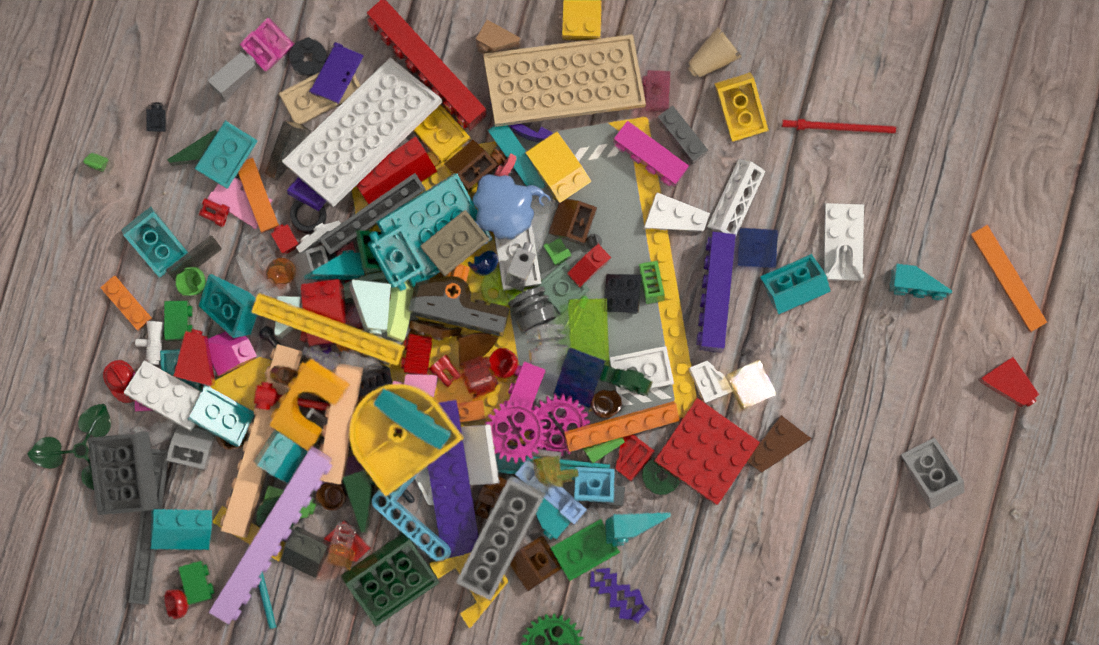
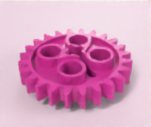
(572, 415)
(531, 422)

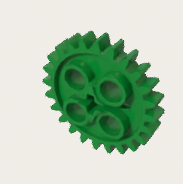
(569, 633)

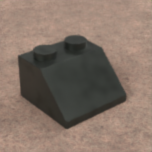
(305, 551)

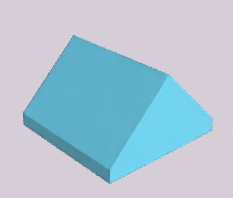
(594, 484)

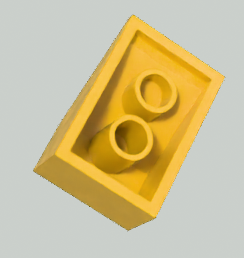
(581, 20)
(741, 106)
(558, 167)

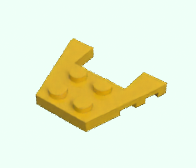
(473, 613)

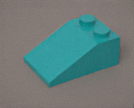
(154, 241)
(229, 306)
(280, 456)
(624, 527)

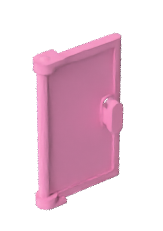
(236, 200)

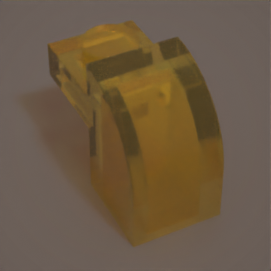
(549, 471)

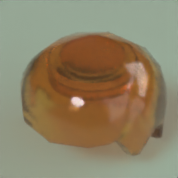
(281, 271)

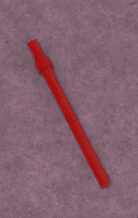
(802, 124)

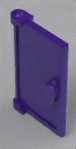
(334, 71)

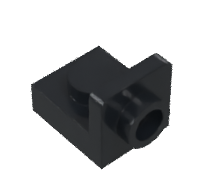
(156, 117)

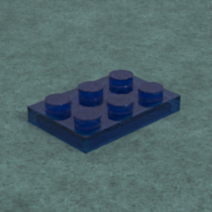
(579, 376)

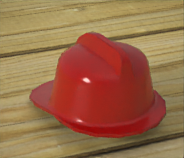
(117, 377)

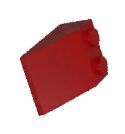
(324, 299)

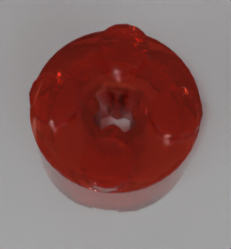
(478, 377)

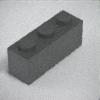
(682, 135)

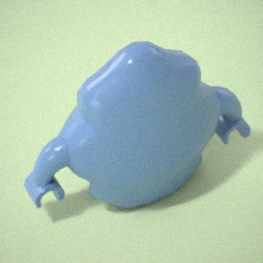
(504, 205)

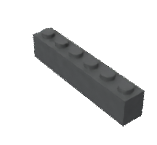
(367, 217)

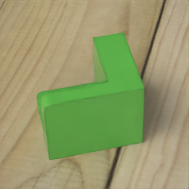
(557, 252)

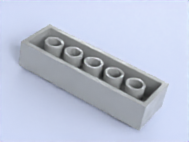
(500, 538)

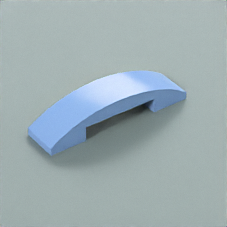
(557, 496)

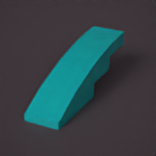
(509, 144)
(411, 419)

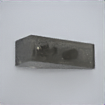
(289, 137)

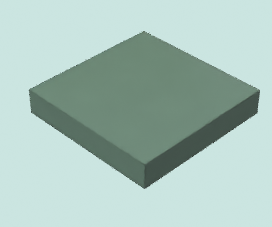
(562, 288)

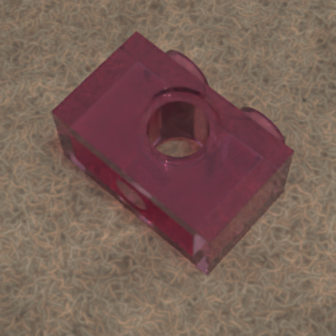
(661, 80)

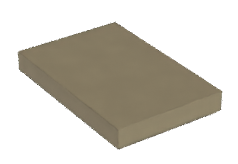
(454, 243)

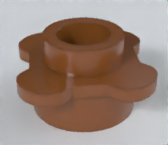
(498, 156)

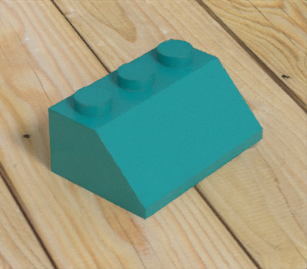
(795, 284)
(181, 529)

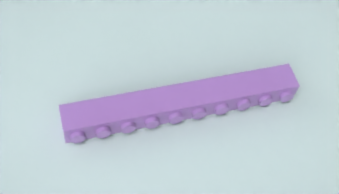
(270, 535)

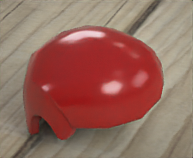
(503, 363)
(176, 603)

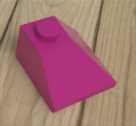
(230, 352)

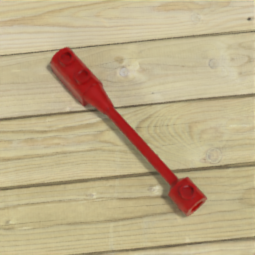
(268, 396)

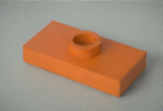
(471, 411)

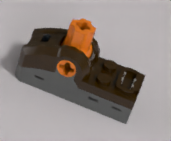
(433, 301)

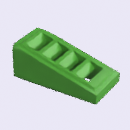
(650, 293)
(599, 450)

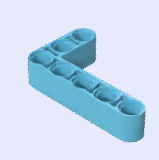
(405, 518)

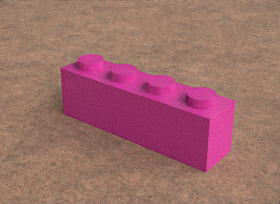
(651, 154)
(523, 390)

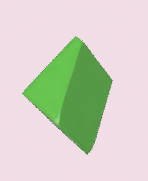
(96, 162)

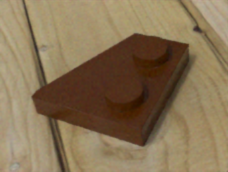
(437, 330)

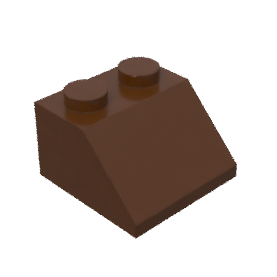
(535, 563)

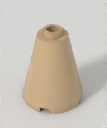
(713, 54)

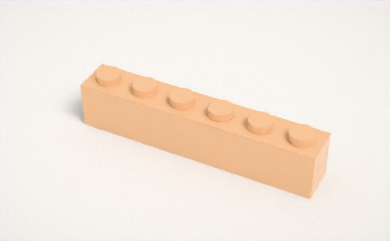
(339, 418)

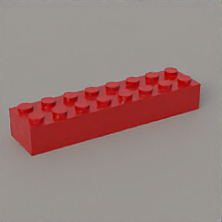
(426, 64)

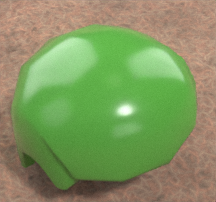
(190, 281)

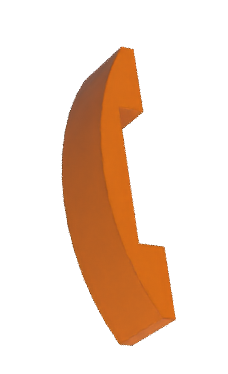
(257, 196)

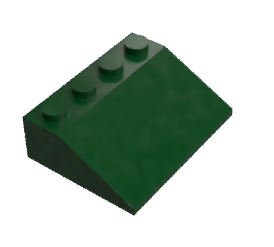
(390, 579)

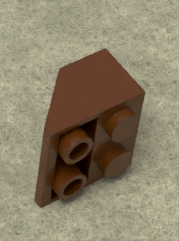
(471, 165)
(573, 221)
(488, 498)

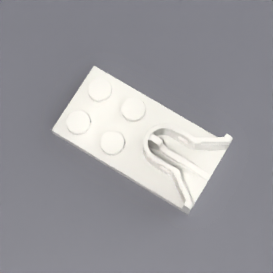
(843, 242)

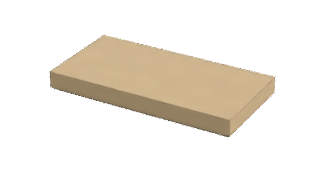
(306, 106)

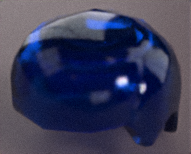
(484, 264)

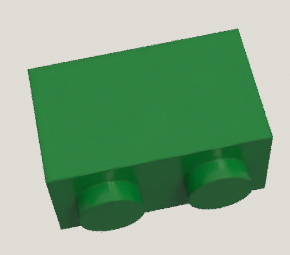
(177, 319)
(196, 582)

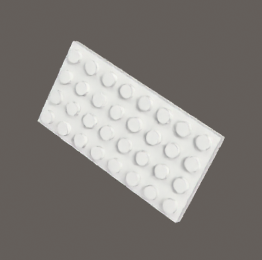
(362, 131)

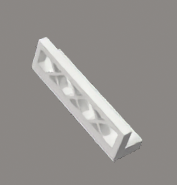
(733, 196)

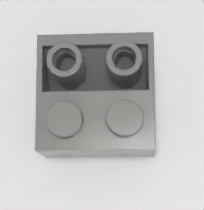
(307, 262)
(191, 447)

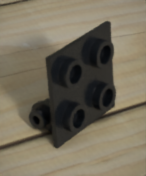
(623, 293)

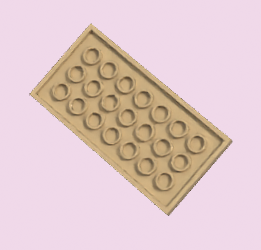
(564, 80)

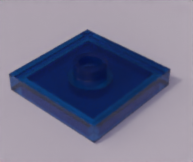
(757, 248)

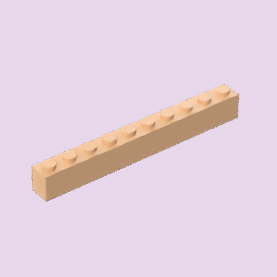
(251, 477)

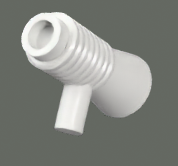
(153, 343)

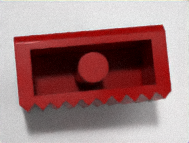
(417, 355)

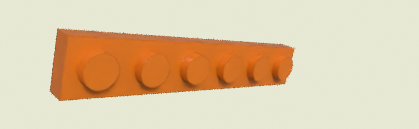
(621, 426)

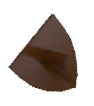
(474, 345)

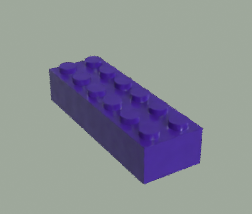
(717, 292)

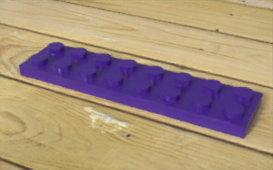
(453, 494)

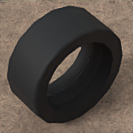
(303, 228)

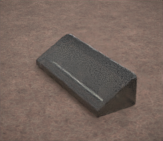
(195, 257)

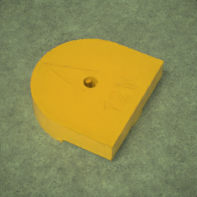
(393, 458)

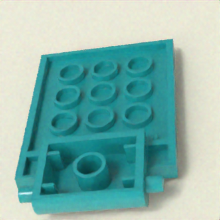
(412, 225)

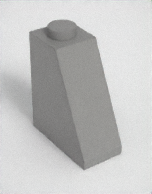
(232, 75)

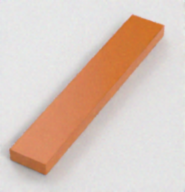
(1008, 278)

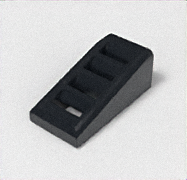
(383, 378)

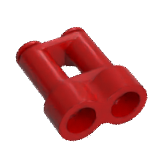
(219, 217)
(438, 367)

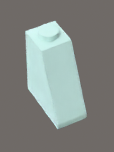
(372, 304)

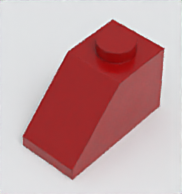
(589, 265)

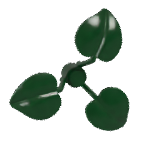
(48, 451)

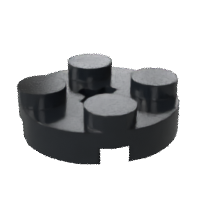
(297, 57)

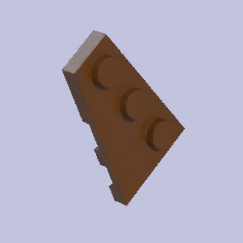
(777, 444)

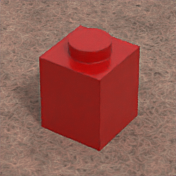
(284, 239)

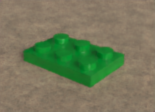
(584, 550)

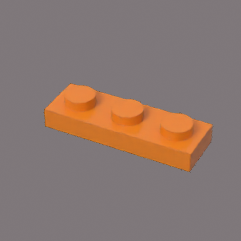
(126, 303)

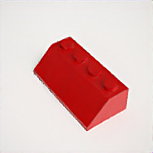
(395, 169)

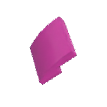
(267, 44)

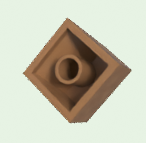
(496, 39)

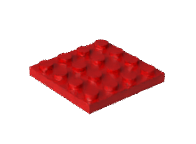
(706, 451)

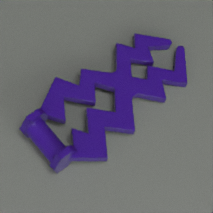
(613, 589)

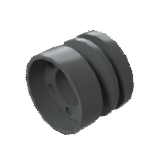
(532, 308)

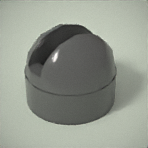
(590, 240)

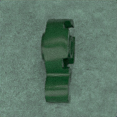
(628, 379)

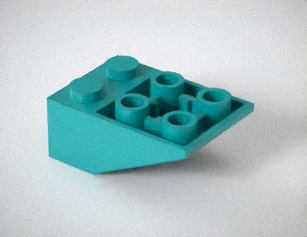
(913, 280)

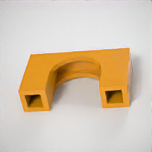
(289, 419)

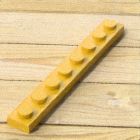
(328, 329)

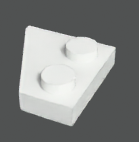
(310, 241)

